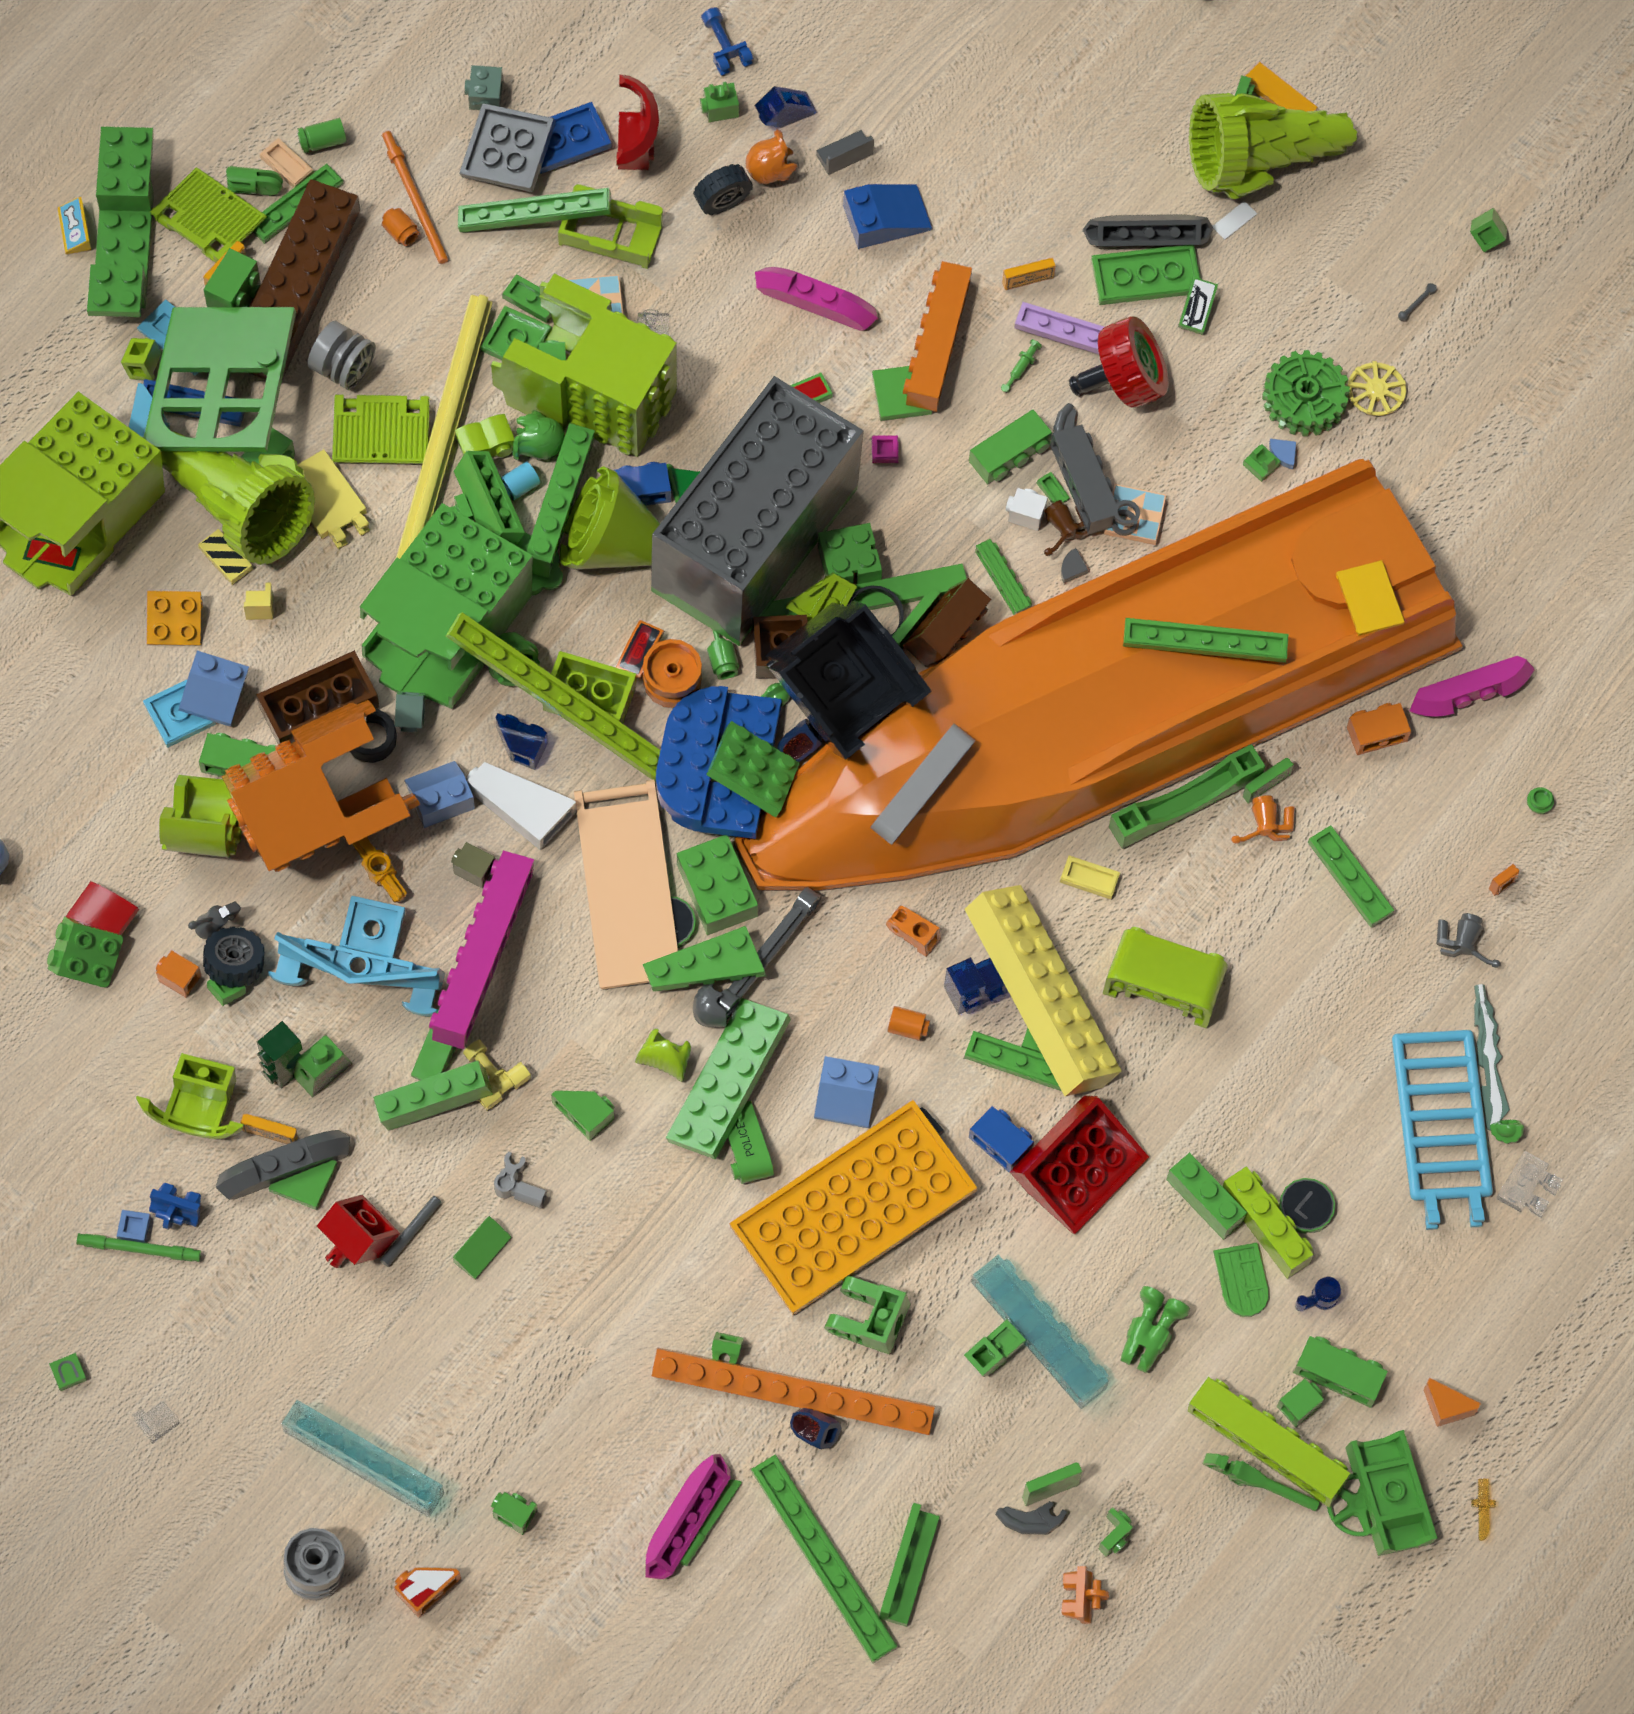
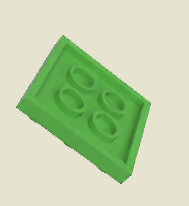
(753, 768)

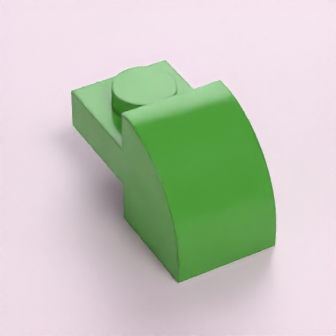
(994, 1349)

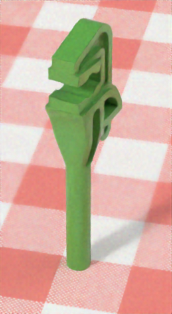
(1245, 1474)

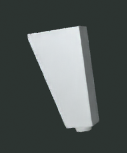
(521, 803)

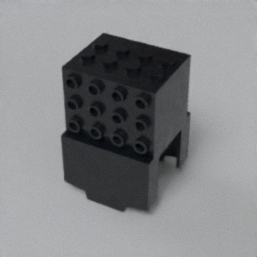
(845, 674)

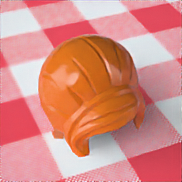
(768, 160)

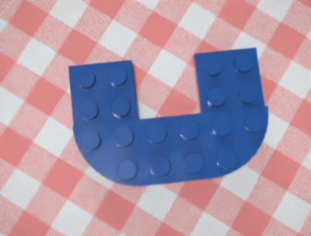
(688, 750)

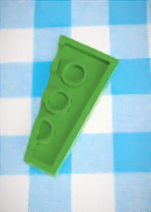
(715, 959)

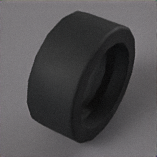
(379, 753)

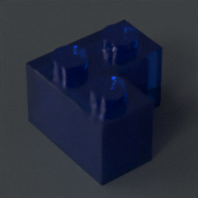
(973, 985)

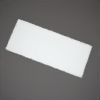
(1234, 220)

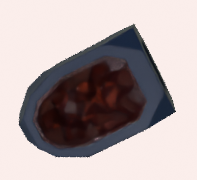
(800, 741)
(815, 1428)

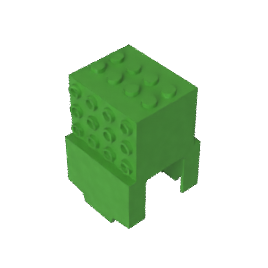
(442, 573)

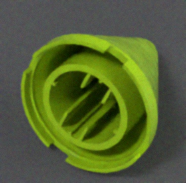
(608, 526)

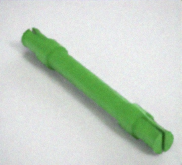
(173, 1252)

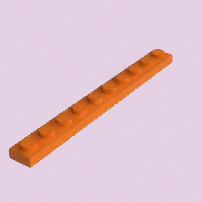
(793, 1391)

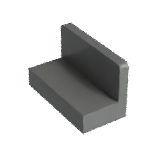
(845, 152)

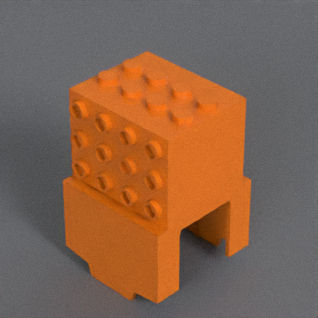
(288, 804)

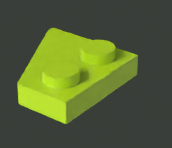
(822, 594)

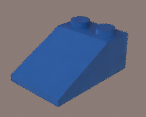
(884, 213)

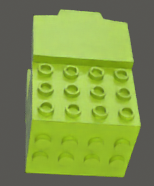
(613, 379)
(76, 486)

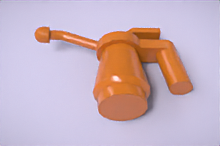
(1265, 815)

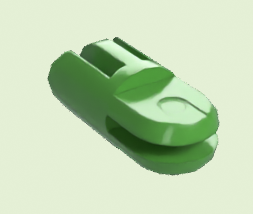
(253, 181)

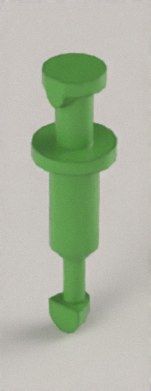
(1025, 359)

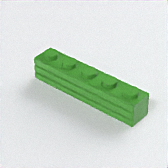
(1002, 577)

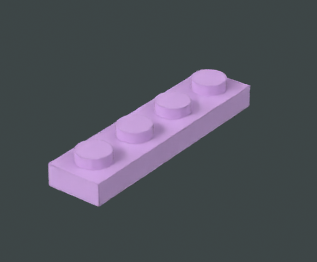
(1058, 327)

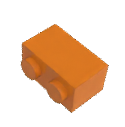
(1378, 728)

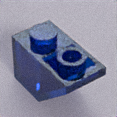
(522, 741)

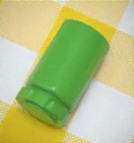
(321, 135)

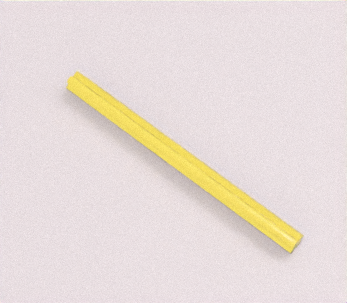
(446, 419)

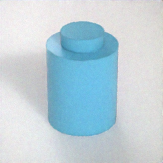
(520, 480)

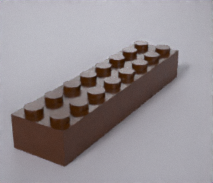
(308, 256)

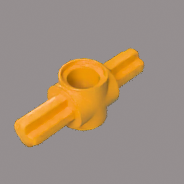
(385, 878)

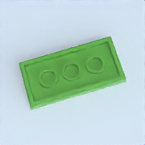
(1144, 274)

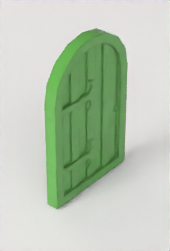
(1242, 1279)

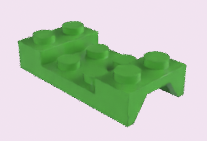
(1392, 1493)

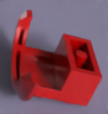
(637, 129)

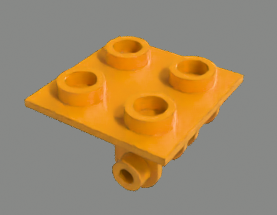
(174, 617)

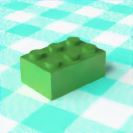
(717, 884)

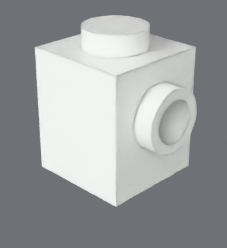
(1026, 508)

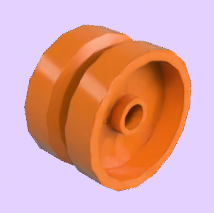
(671, 672)

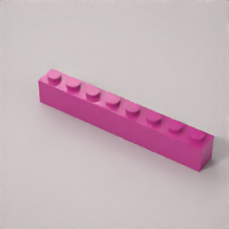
(482, 949)

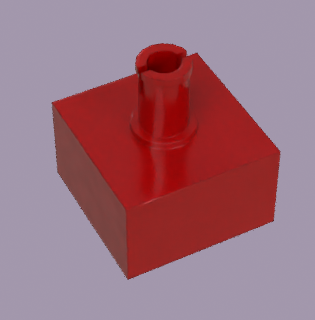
(356, 1231)

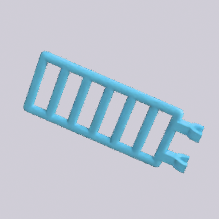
(1430, 1196)

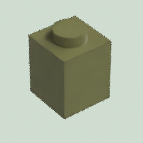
(472, 864)

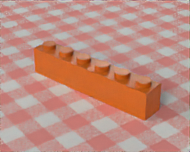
(938, 337)

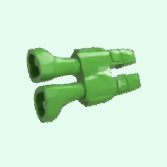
(1147, 1335)

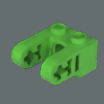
(885, 1319)

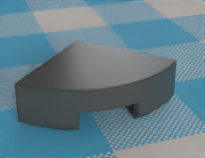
(1072, 566)

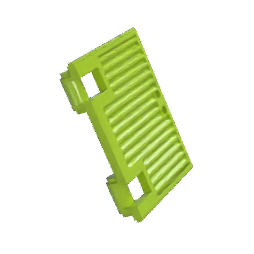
(208, 214)
(380, 429)

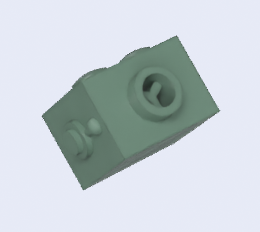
(484, 86)

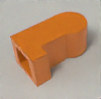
(914, 930)

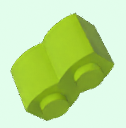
(488, 435)

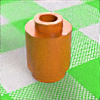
(400, 226)

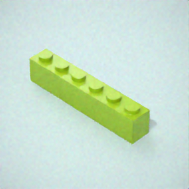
(1269, 1441)

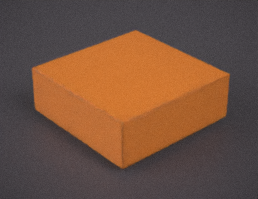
(1504, 879)

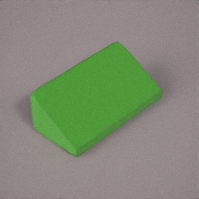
(481, 1247)

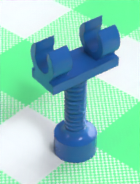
(712, 19)

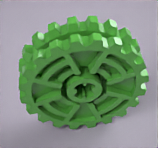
(1301, 410)

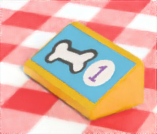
(74, 226)

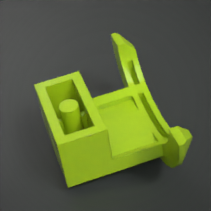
(198, 1099)

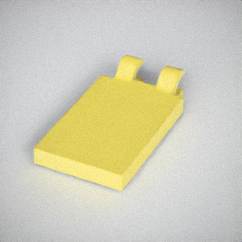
(334, 500)

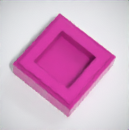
(885, 449)

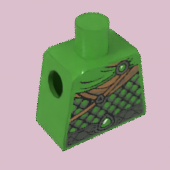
(321, 1064)

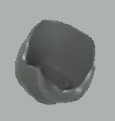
(706, 1009)

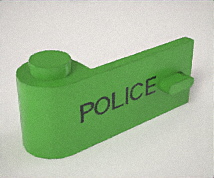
(749, 1148)

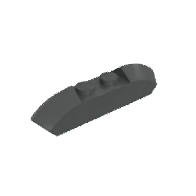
(1148, 230)
(282, 1163)

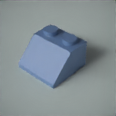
(213, 688)
(441, 793)
(846, 1092)

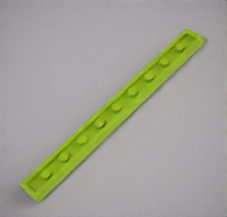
(554, 694)

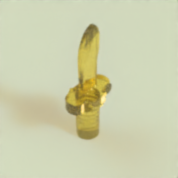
(1483, 1504)

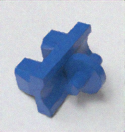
(173, 1208)

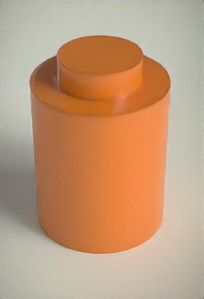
(908, 1023)

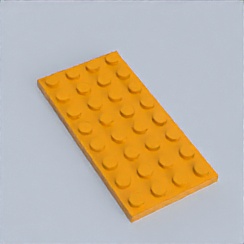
(853, 1207)

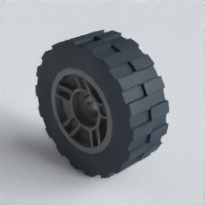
(723, 189)
(233, 957)

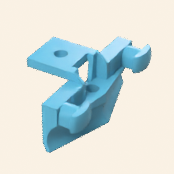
(376, 950)

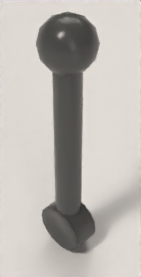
(1430, 289)

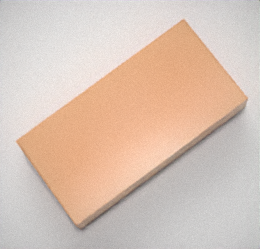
(286, 163)

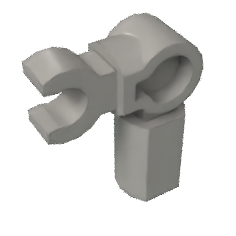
(507, 1185)

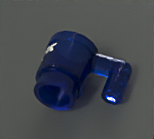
(1323, 1296)

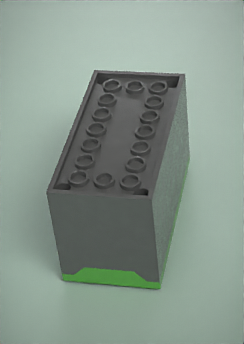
(756, 510)

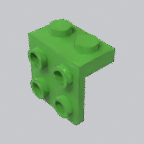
(84, 953)

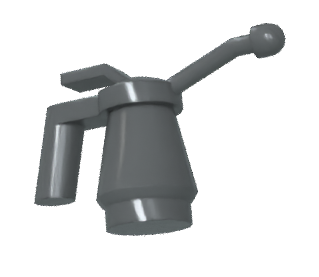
(214, 919)
(1468, 930)

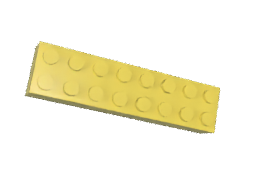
(1042, 990)

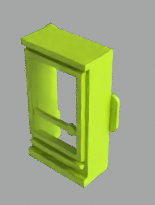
(644, 239)

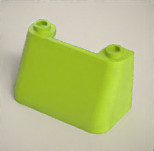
(1166, 974)

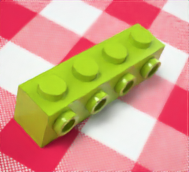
(1268, 1223)

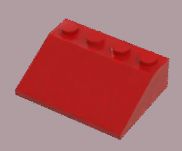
(1079, 1163)

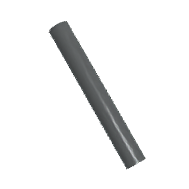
(410, 1231)

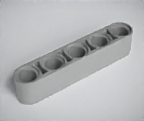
(922, 784)

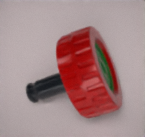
(1128, 362)

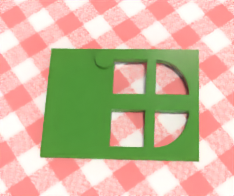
(221, 343)

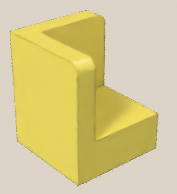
(259, 604)

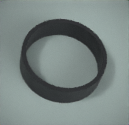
(885, 591)

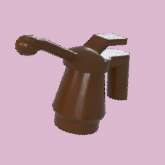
(1061, 518)

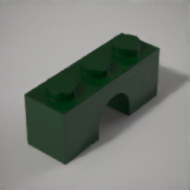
(279, 1054)

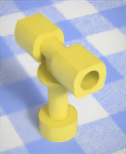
(499, 1080)

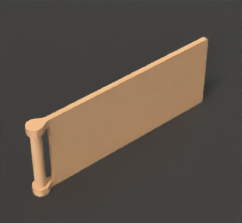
(626, 883)

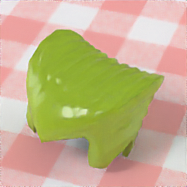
(664, 1055)

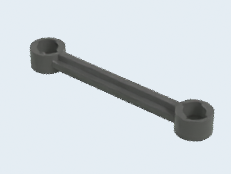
(802, 908)

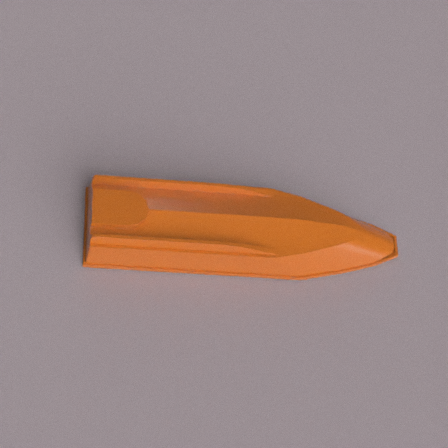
(1086, 725)

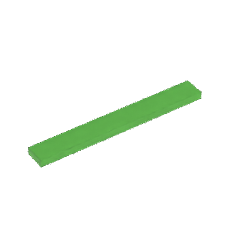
(906, 587)
(824, 1559)

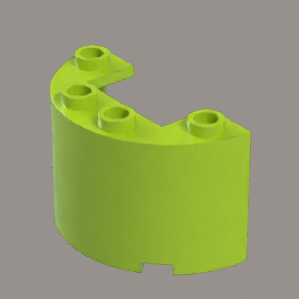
(199, 819)

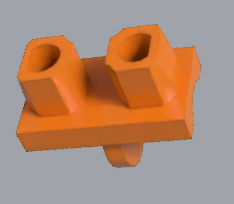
(1087, 1595)

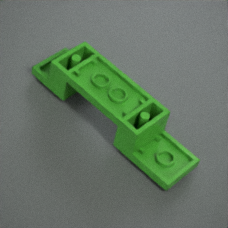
(124, 224)

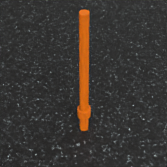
(397, 157)

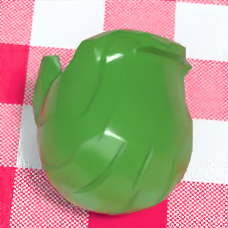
(539, 438)

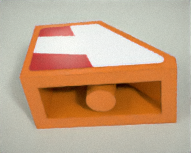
(425, 1587)

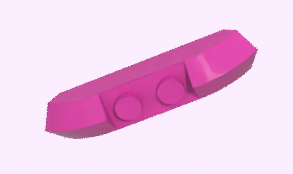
(815, 297)
(1483, 683)
(686, 1516)

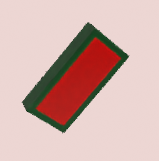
(52, 555)

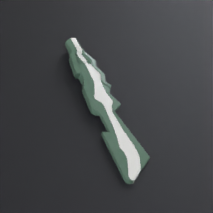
(1488, 1056)

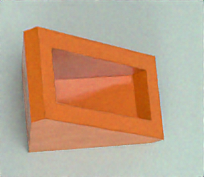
(1448, 1404)

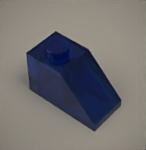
(784, 107)

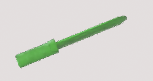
(720, 1505)

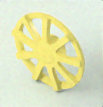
(1377, 388)

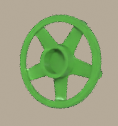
(1355, 1507)

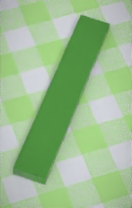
(534, 210)
(1205, 640)

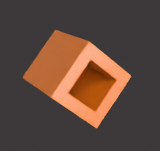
(178, 973)

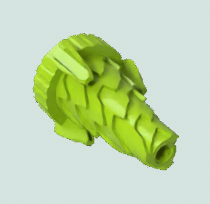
(1245, 136)
(258, 504)

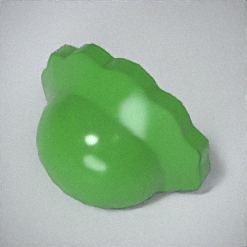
(777, 691)
(1507, 1130)

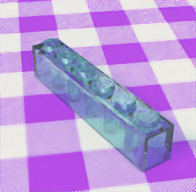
(1043, 1334)
(362, 1458)

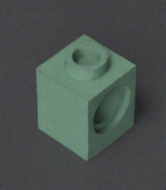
(409, 711)

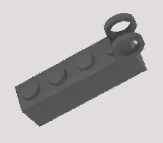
(1088, 484)

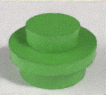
(1540, 800)

